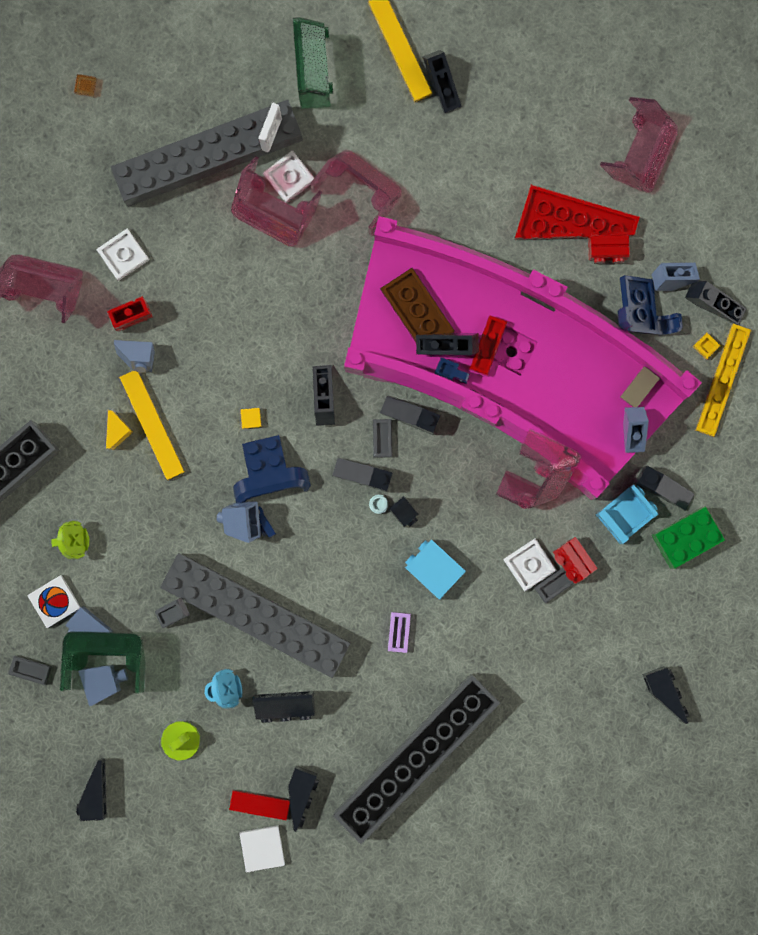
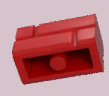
(608, 248)
(130, 314)
(574, 560)

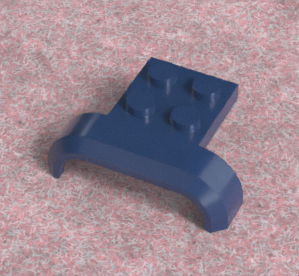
(640, 309)
(268, 470)

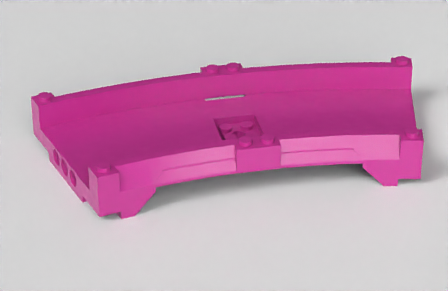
(565, 365)

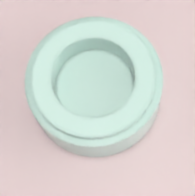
(378, 504)

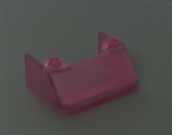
(649, 148)
(386, 191)
(269, 213)
(41, 280)
(552, 461)

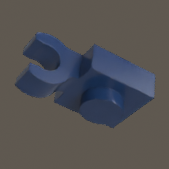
(450, 371)
(265, 528)

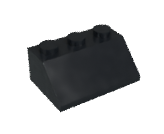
(284, 706)

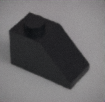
(404, 512)

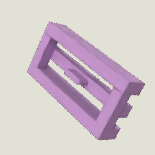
(398, 649)

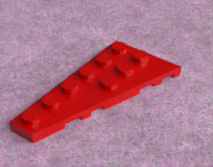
(562, 216)

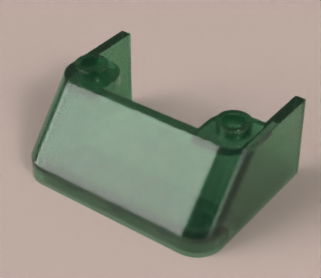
(311, 63)
(81, 644)

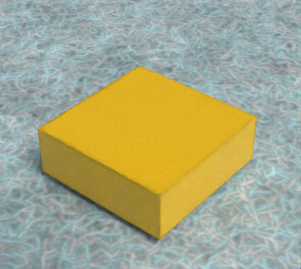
(706, 346)
(251, 418)

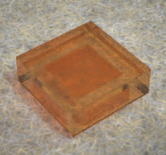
(85, 85)

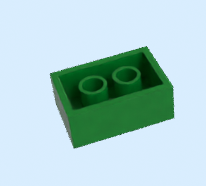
(688, 537)

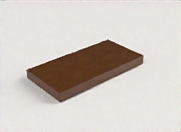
(415, 305)

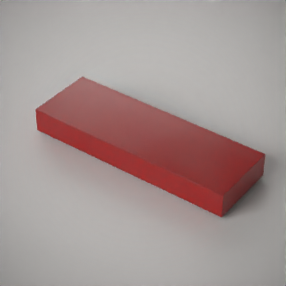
(488, 345)
(259, 805)

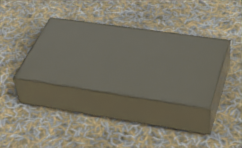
(639, 387)

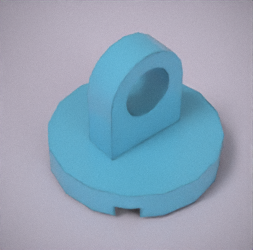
(224, 689)

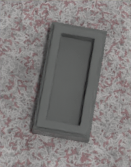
(382, 438)
(553, 585)
(172, 612)
(30, 670)

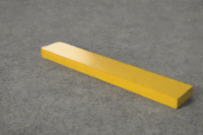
(400, 49)
(723, 380)
(152, 424)

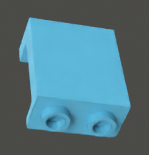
(627, 513)
(434, 568)

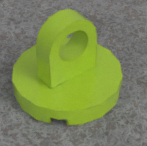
(72, 540)
(180, 740)

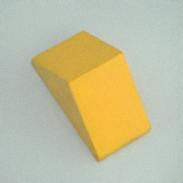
(116, 430)

